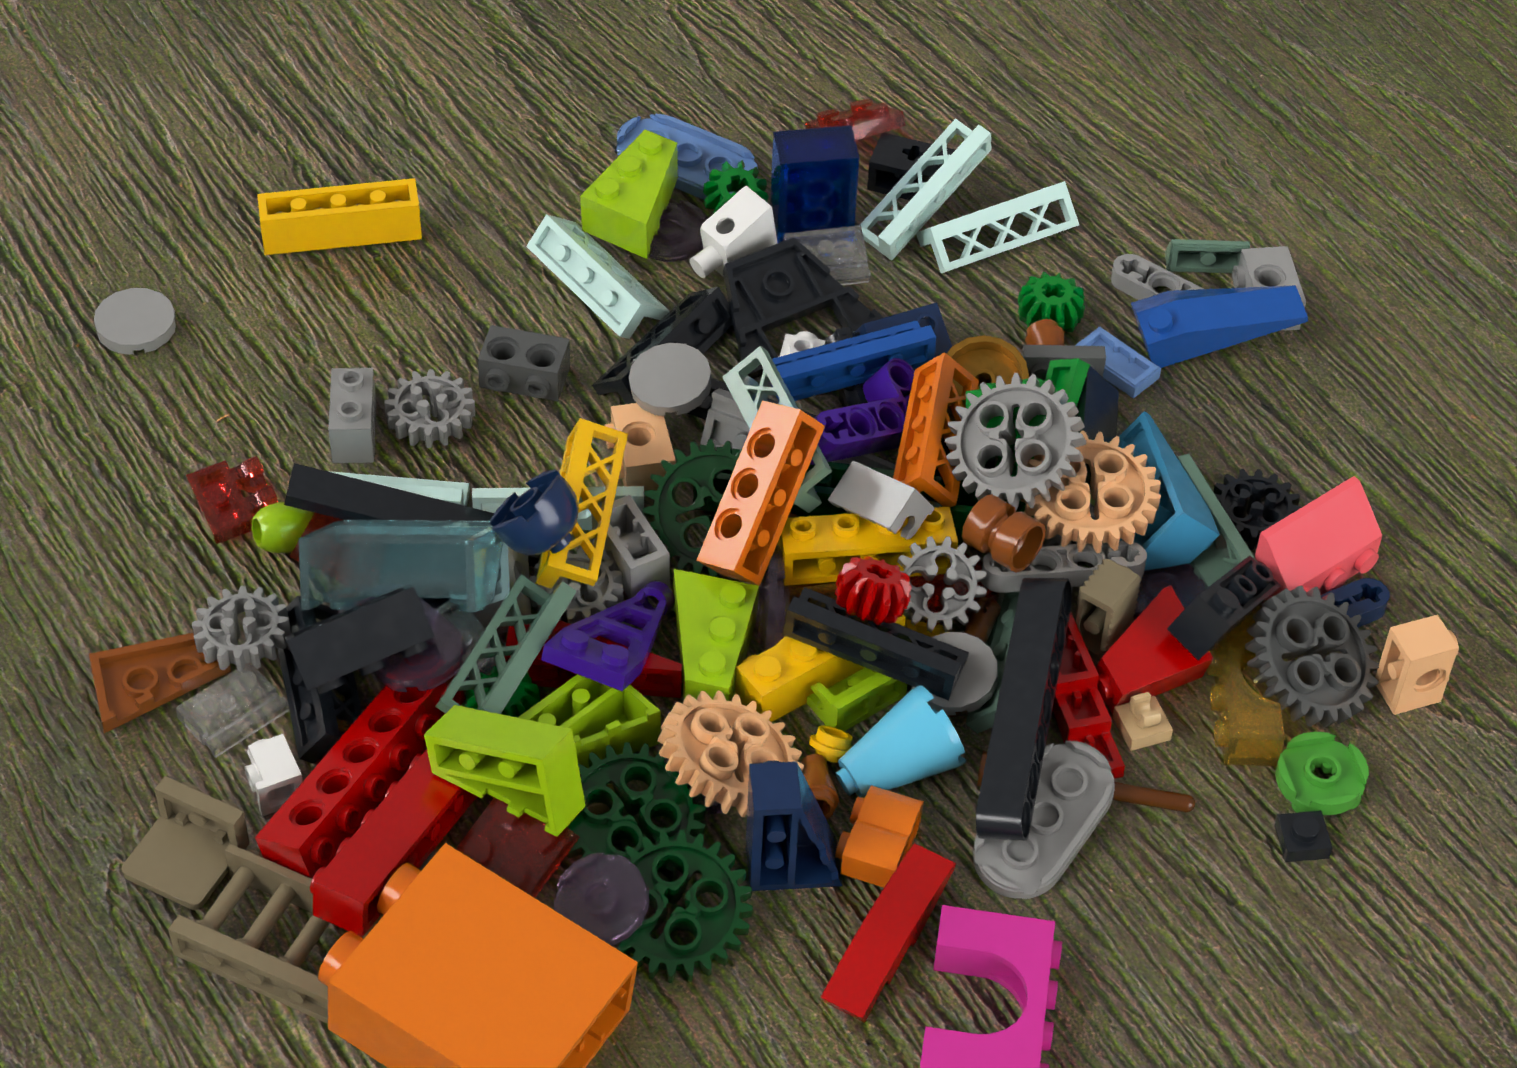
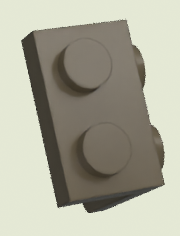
(186, 845)

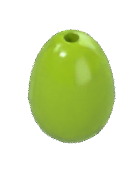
(279, 527)

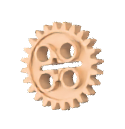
(1122, 492)
(715, 744)

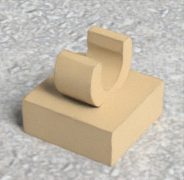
(1142, 722)

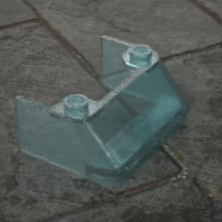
(377, 556)

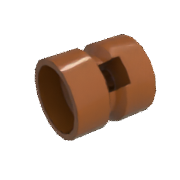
(1006, 534)

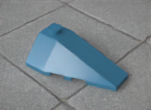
(1183, 520)

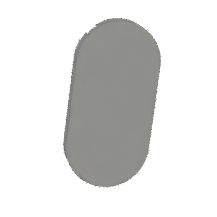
(1069, 805)

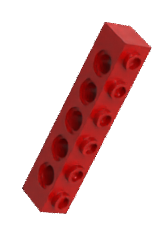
(351, 779)

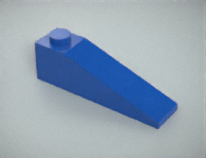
(1201, 321)

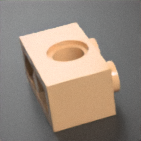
(645, 446)
(1416, 664)

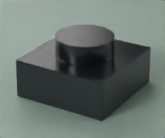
(1303, 836)

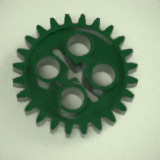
(702, 471)
(660, 799)
(711, 926)

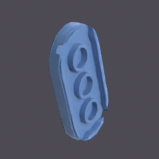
(697, 149)

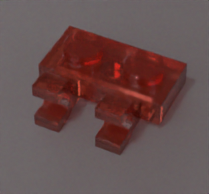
(221, 500)

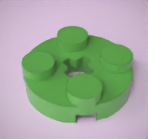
(1310, 793)

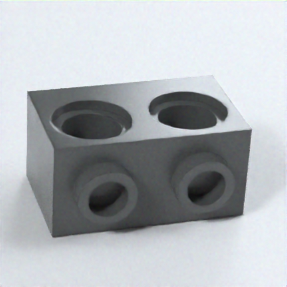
(524, 363)

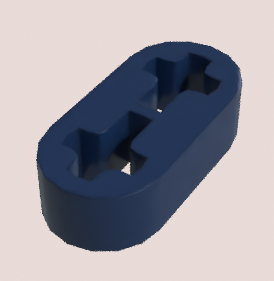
(1369, 589)

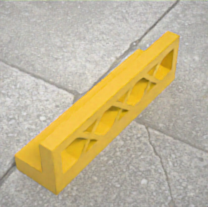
(573, 469)

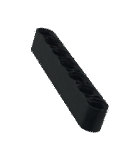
(1024, 710)

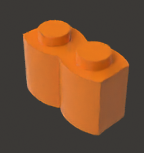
(880, 836)

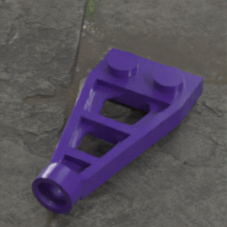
(612, 664)

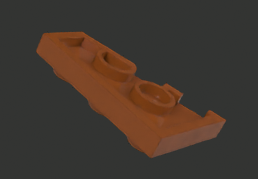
(146, 676)

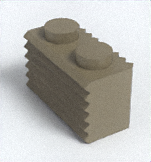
(1106, 606)

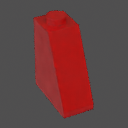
(1149, 655)

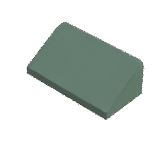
(1203, 255)

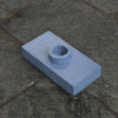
(1123, 364)

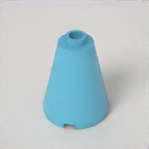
(902, 747)

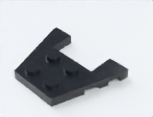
(782, 287)

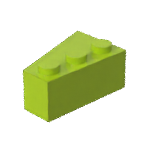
(632, 193)
(712, 630)
(599, 717)
(511, 759)

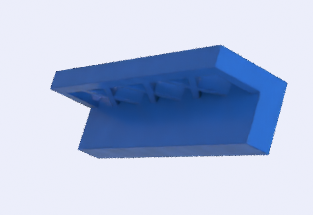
(854, 359)

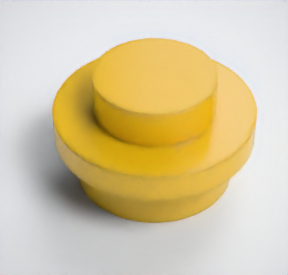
(831, 742)

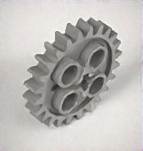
(1053, 439)

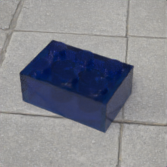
(814, 179)

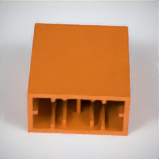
(473, 976)

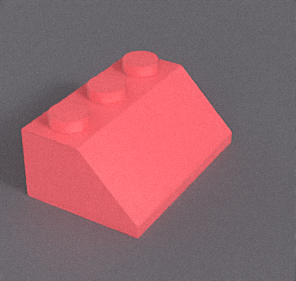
(1323, 541)

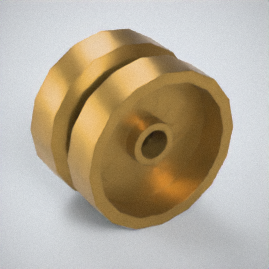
(986, 359)

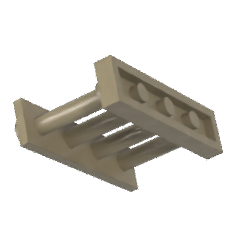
(241, 958)

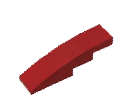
(1079, 704)
(888, 932)

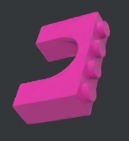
(1017, 956)

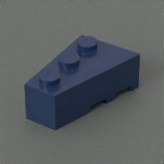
(787, 832)

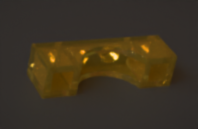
(1248, 723)

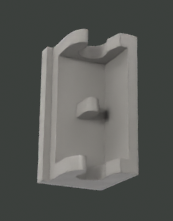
(881, 500)

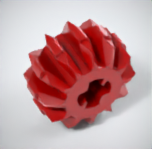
(873, 590)

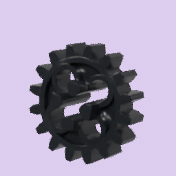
(1247, 495)

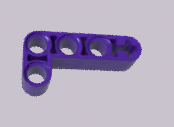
(869, 425)

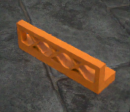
(927, 423)

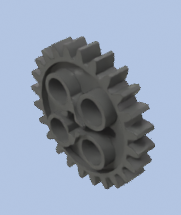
(1312, 686)

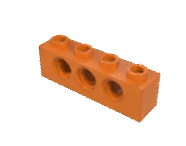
(761, 492)

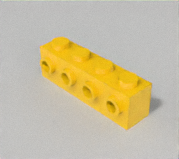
(331, 218)
(821, 545)
(784, 675)

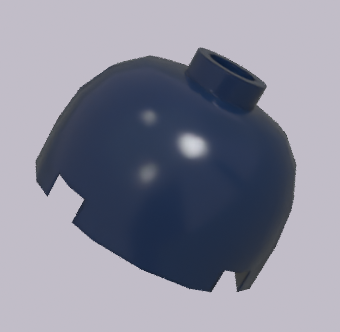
(539, 517)

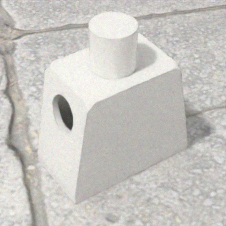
(734, 231)

